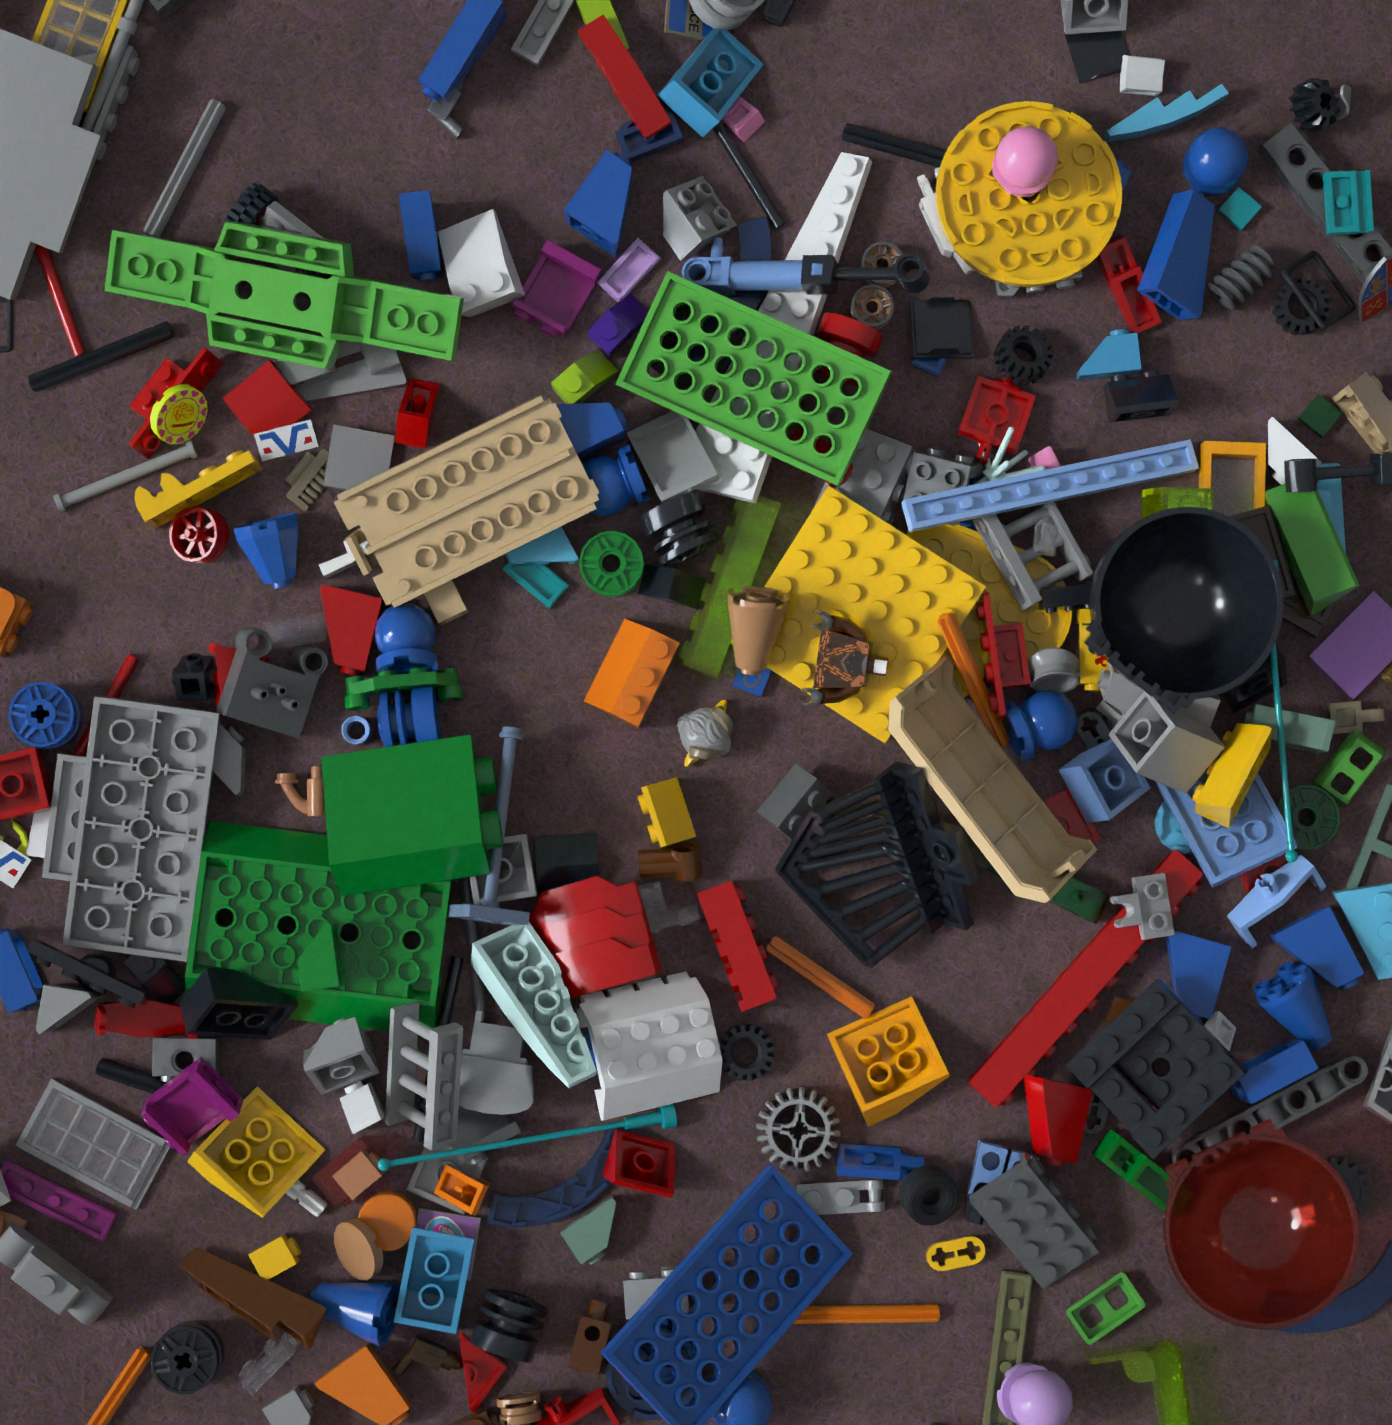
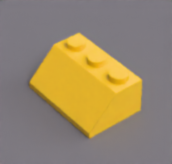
(1233, 773)

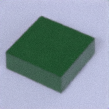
(1319, 416)

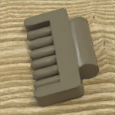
(303, 475)

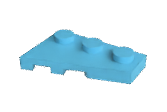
(1370, 917)

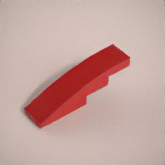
(624, 77)

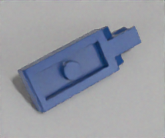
(875, 1162)

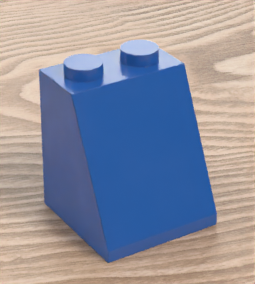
(602, 202)
(592, 427)

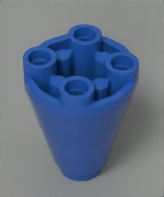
(1296, 1004)

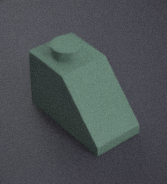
(591, 1232)

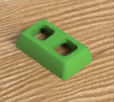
(1341, 763)
(1111, 1317)

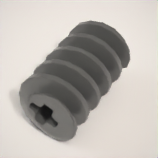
(1241, 277)

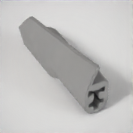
(377, 370)

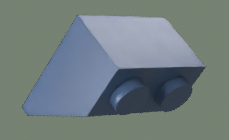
(1102, 782)

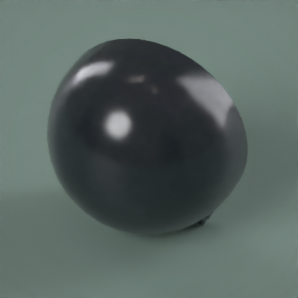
(1185, 605)

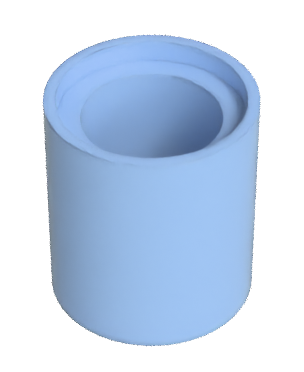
(346, 727)

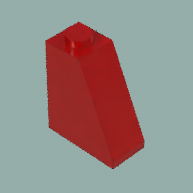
(351, 627)
(1056, 1118)

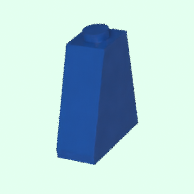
(421, 235)
(1322, 946)
(1196, 971)

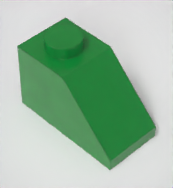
(319, 962)

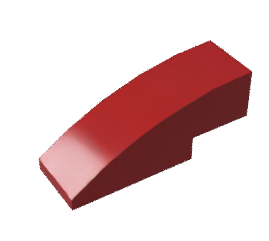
(1123, 280)

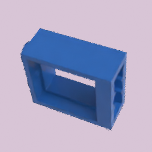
(19, 977)
(1274, 1071)

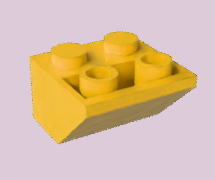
(668, 813)

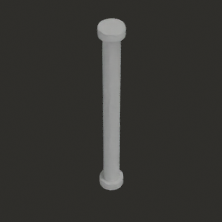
(125, 476)

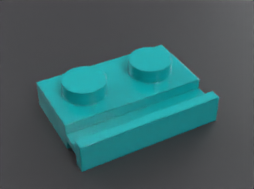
(1348, 202)

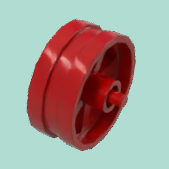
(199, 534)

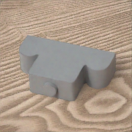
(51, 1276)

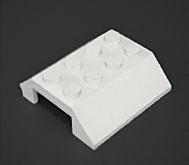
(652, 1044)

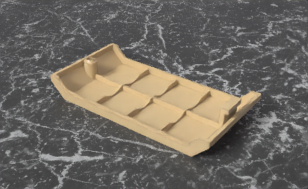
(984, 786)

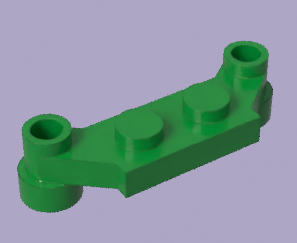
(359, 689)

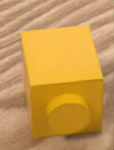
(275, 1256)

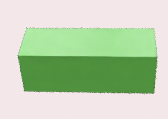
(1311, 547)

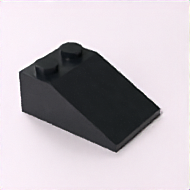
(234, 1006)

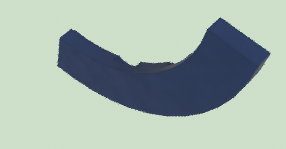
(754, 246)
(559, 1201)
(1353, 1302)

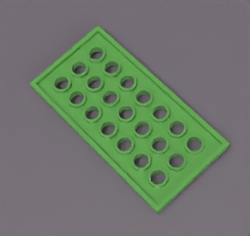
(773, 370)

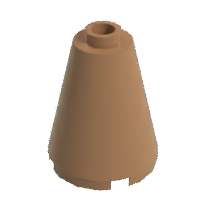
(755, 625)

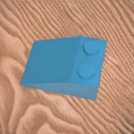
(710, 80)
(434, 1280)

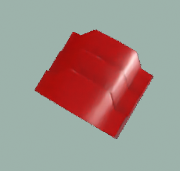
(596, 934)

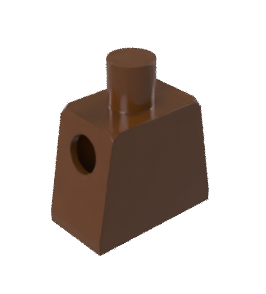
(585, 1353)

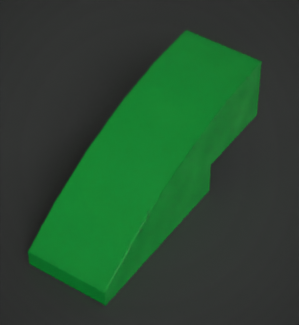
(1133, 1168)

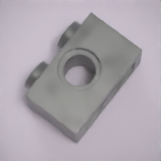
(168, 1047)

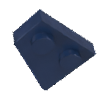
(636, 147)

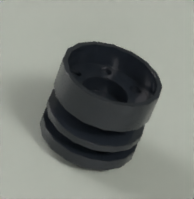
(679, 529)
(510, 1321)
(205, 1354)

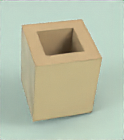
(446, 602)

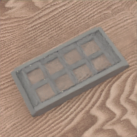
(93, 1144)

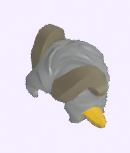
(705, 733)

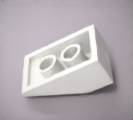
(479, 264)

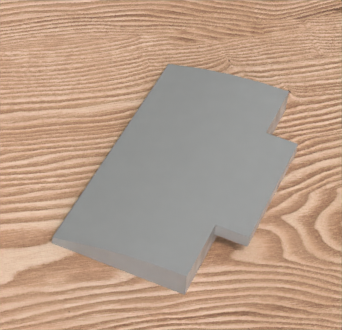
(41, 151)
(133, 827)

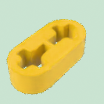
(957, 1260)

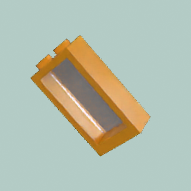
(1237, 482)

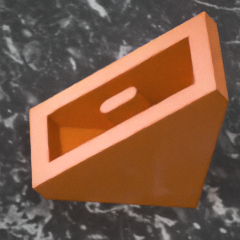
(462, 1189)

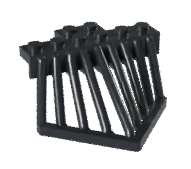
(929, 853)

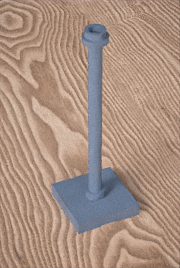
(489, 909)

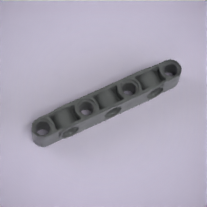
(1316, 1089)

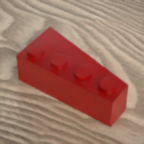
(736, 945)

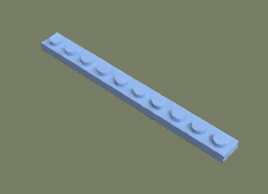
(1049, 485)

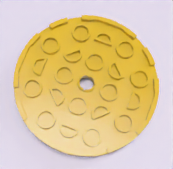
(1020, 239)

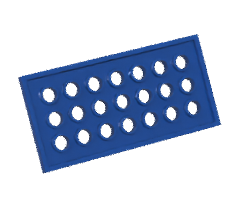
(687, 1280)

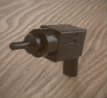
(428, 1354)

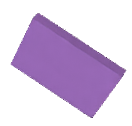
(1357, 646)

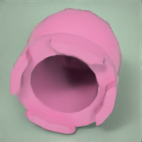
(1025, 161)

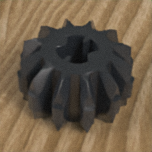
(1314, 104)

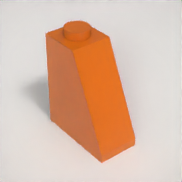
(366, 1387)

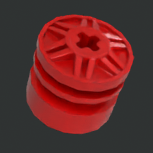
(849, 336)

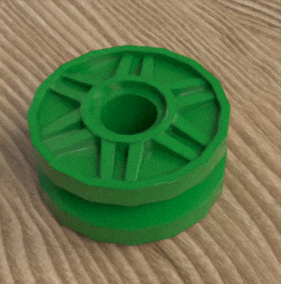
(612, 545)

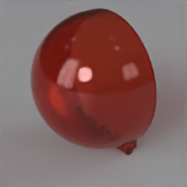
(1260, 1229)

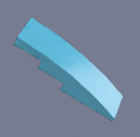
(1156, 117)

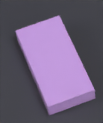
(628, 270)

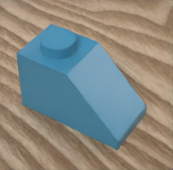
(1113, 357)

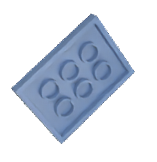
(1224, 852)

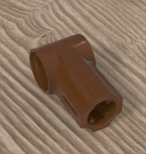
(679, 861)

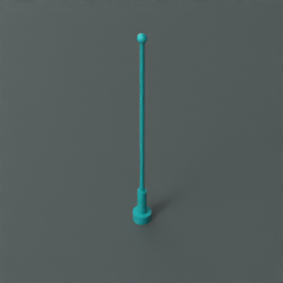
(1291, 854)
(664, 1116)

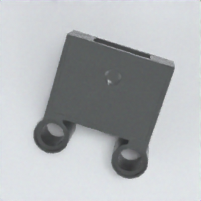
(268, 693)

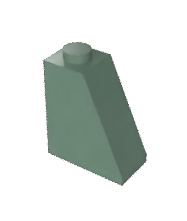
(1300, 730)

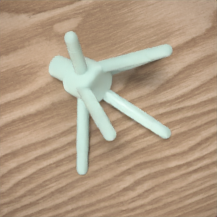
(995, 472)

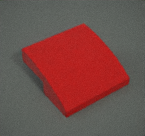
(267, 400)

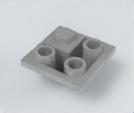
(693, 217)

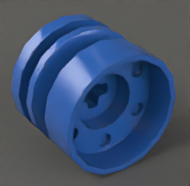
(408, 720)
(57, 729)

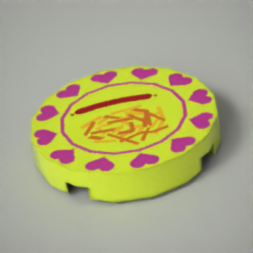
(179, 414)

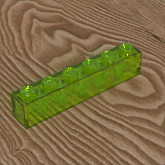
(733, 569)

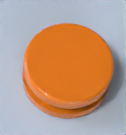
(390, 1218)

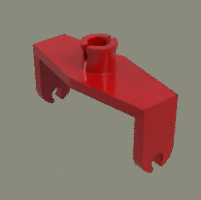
(143, 1021)
(576, 1409)

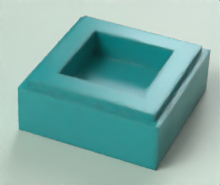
(1239, 208)

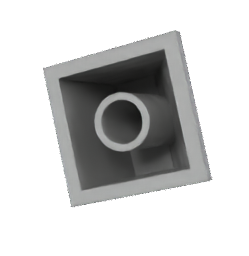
(1094, 15)
(1165, 745)

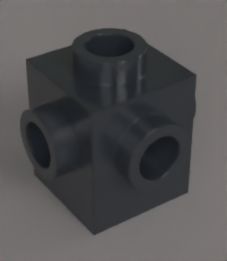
(194, 677)

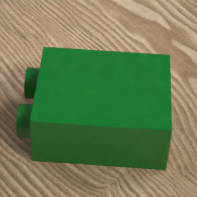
(409, 814)

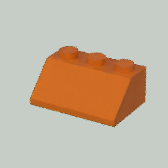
(632, 672)

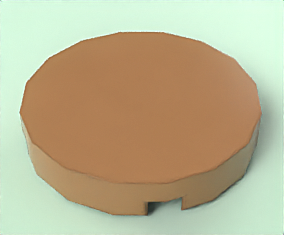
(357, 1249)

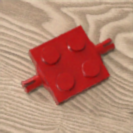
(990, 413)

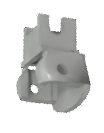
(493, 1071)

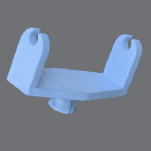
(1271, 894)

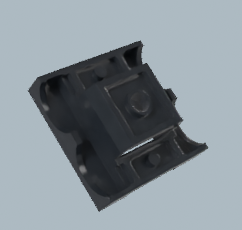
(1151, 1029)

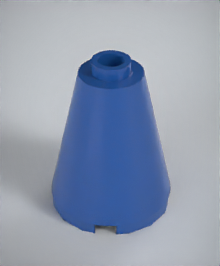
(360, 1307)

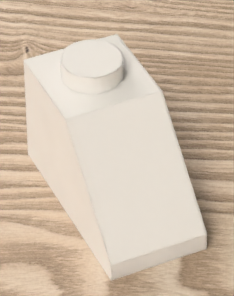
(1282, 447)
(361, 1106)

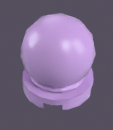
(1034, 1396)

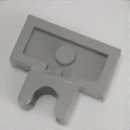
(1147, 907)

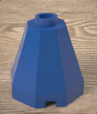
(272, 547)

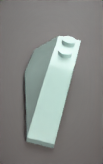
(534, 999)

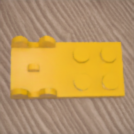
(175, 496)

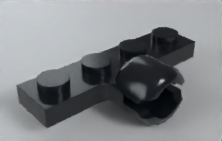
(92, 972)

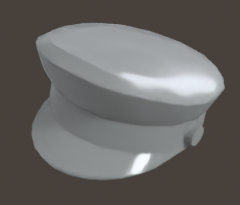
(1054, 670)

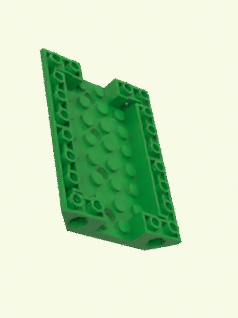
(287, 873)

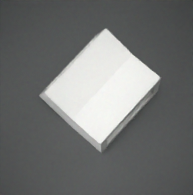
(1141, 75)

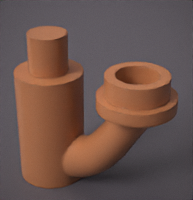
(315, 803)

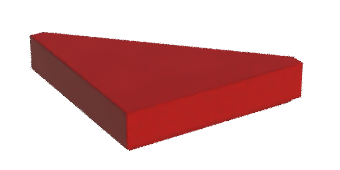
(480, 1371)

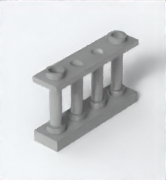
(1012, 563)
(442, 1079)

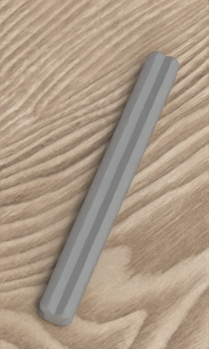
(184, 168)

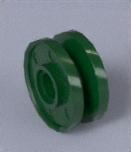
(1323, 811)

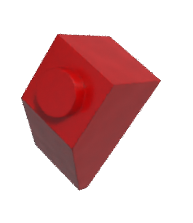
(416, 413)

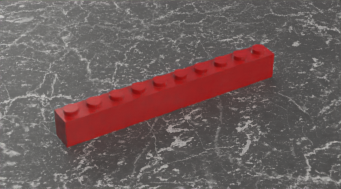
(1074, 992)

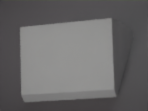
(60, 1004)

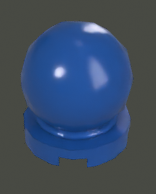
(1215, 161)
(616, 481)
(405, 639)
(1041, 722)
(747, 1404)

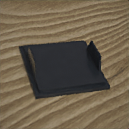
(1096, 54)
(941, 328)

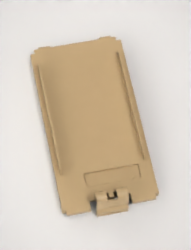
(467, 501)

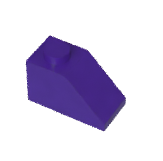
(617, 325)

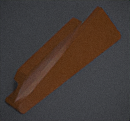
(255, 1299)

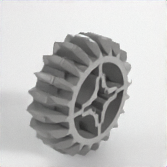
(795, 1156)

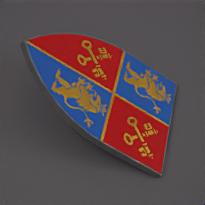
(1377, 289)

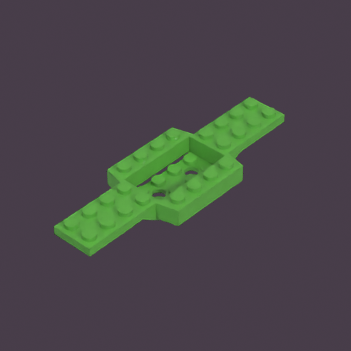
(339, 309)

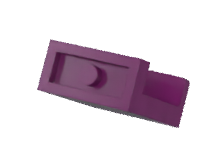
(556, 290)
(191, 1105)

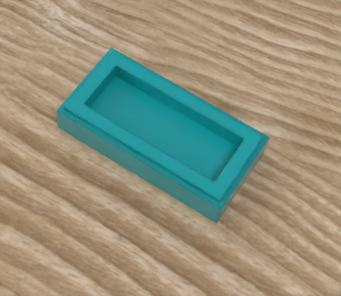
(538, 581)

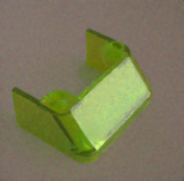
(1155, 1362)

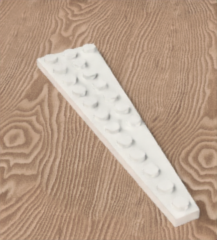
(823, 233)

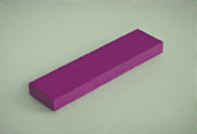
(58, 1201)

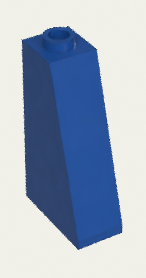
(462, 47)
(1180, 256)

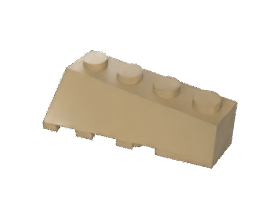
(1368, 411)

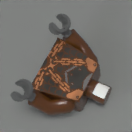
(842, 661)

